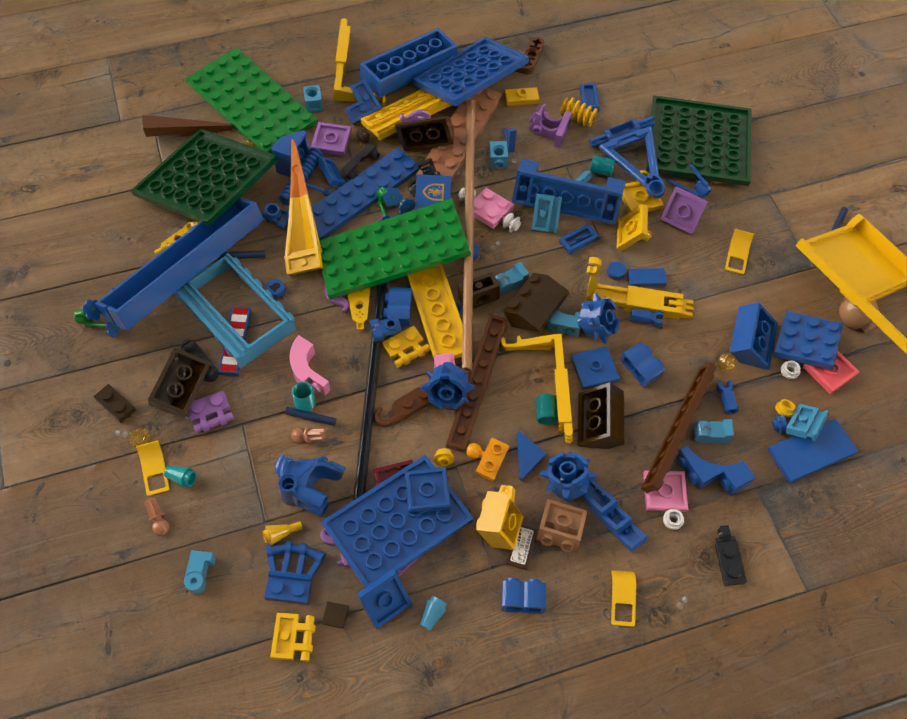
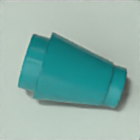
(181, 475)

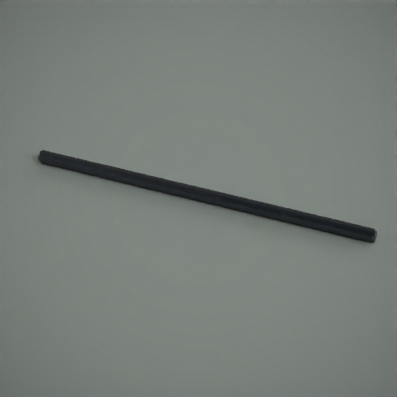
(369, 400)

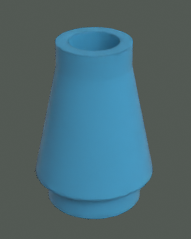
(433, 611)

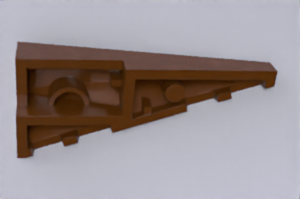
(163, 125)

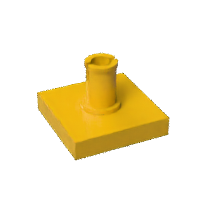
(633, 227)

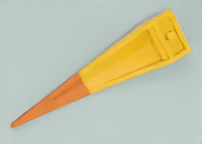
(302, 240)

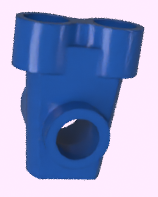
(275, 215)
(380, 328)

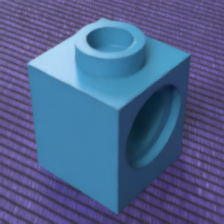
(313, 98)
(498, 154)

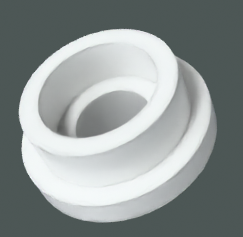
(793, 366)
(673, 513)

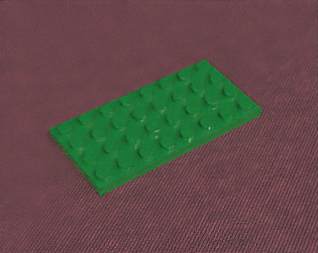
(250, 100)
(392, 248)

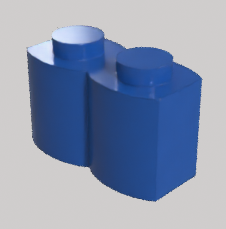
(399, 305)
(643, 364)
(523, 596)

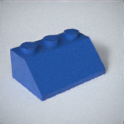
(754, 336)

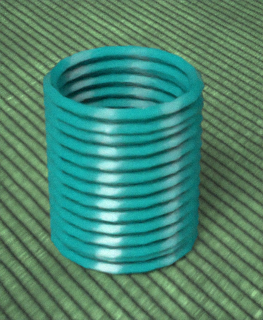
(602, 165)
(302, 389)
(546, 409)

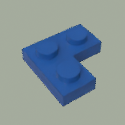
(366, 102)

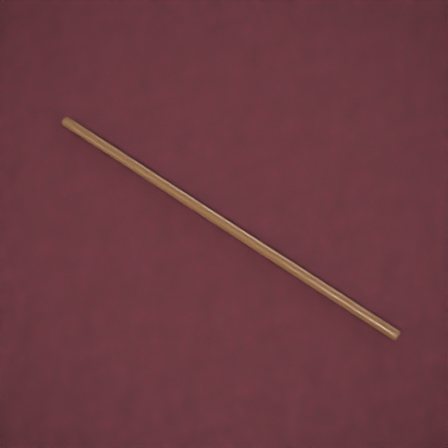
(469, 234)

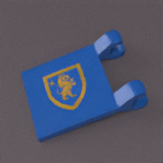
(432, 189)

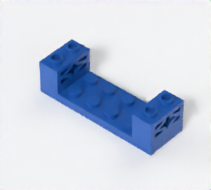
(578, 197)

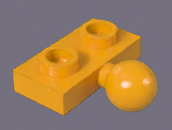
(490, 458)

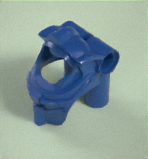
(298, 478)

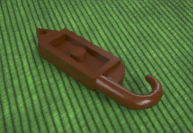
(404, 407)

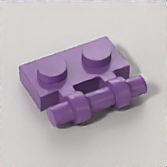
(208, 407)

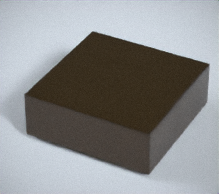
(335, 615)

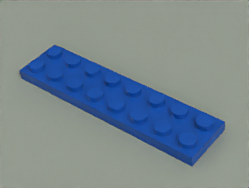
(361, 192)

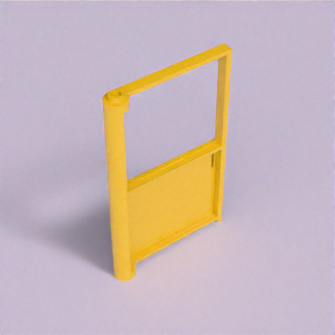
(861, 266)

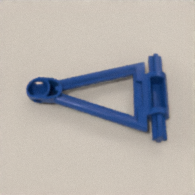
(627, 134)

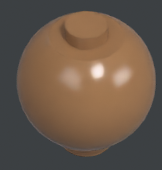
(854, 317)

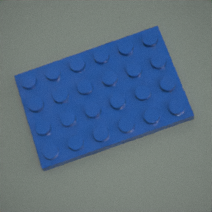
(470, 71)
(381, 534)

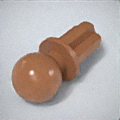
(308, 435)
(160, 526)

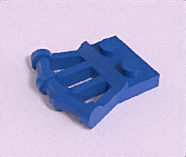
(289, 586)

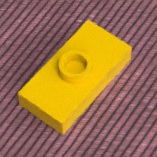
(521, 96)

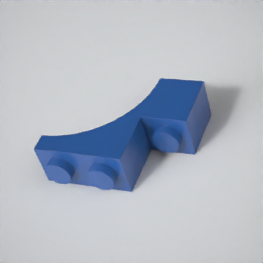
(702, 473)

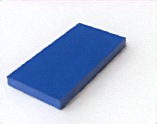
(803, 456)

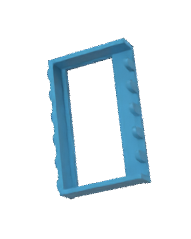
(221, 329)

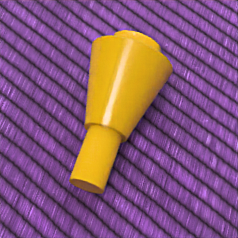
(275, 533)

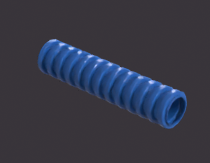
(308, 165)

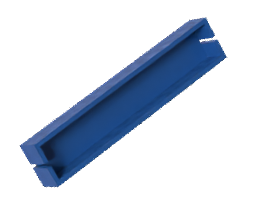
(177, 265)

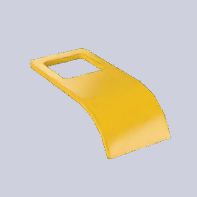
(739, 249)
(152, 464)
(624, 593)

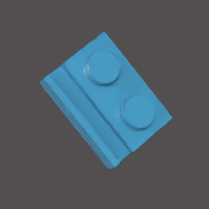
(546, 213)
(806, 422)

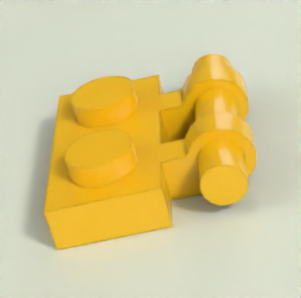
(404, 342)
(285, 637)

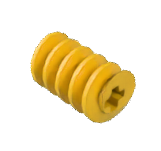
(579, 112)

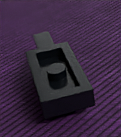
(729, 558)

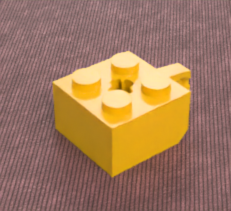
(500, 519)

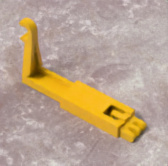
(345, 93)
(638, 297)
(561, 376)

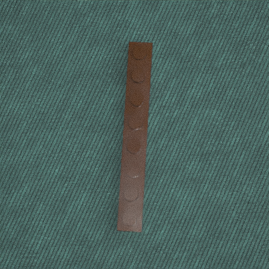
(479, 376)
(678, 429)

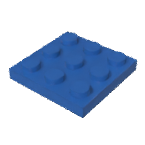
(809, 340)

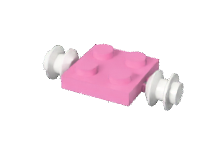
(493, 209)

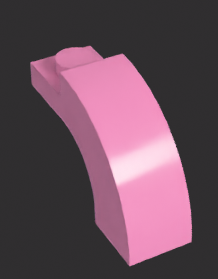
(300, 357)

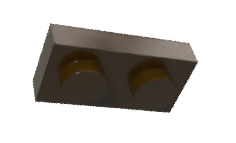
(114, 403)

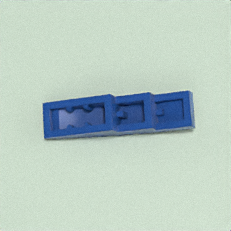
(613, 517)

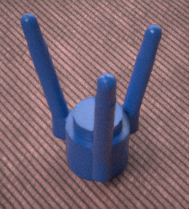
(701, 188)

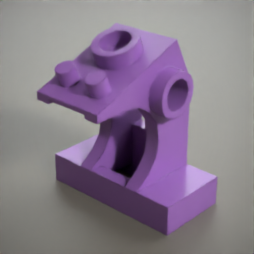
(541, 119)

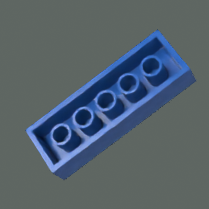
(403, 63)

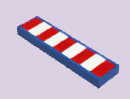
(239, 321)

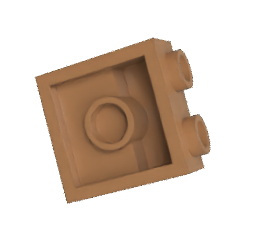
(561, 526)

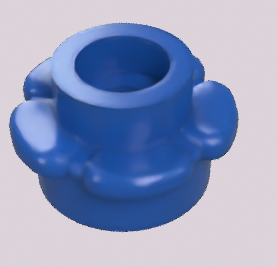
(779, 423)

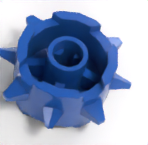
(599, 318)
(447, 386)
(568, 475)

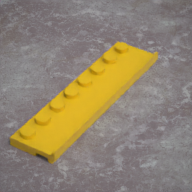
(383, 121)

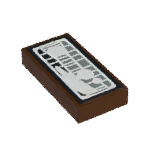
(520, 556)

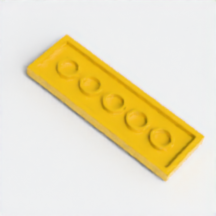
(437, 311)

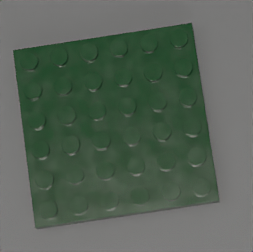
(704, 135)
(204, 176)

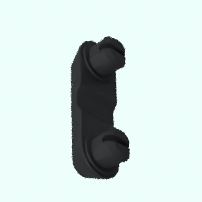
(368, 151)
(192, 348)

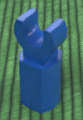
(646, 317)
(727, 398)

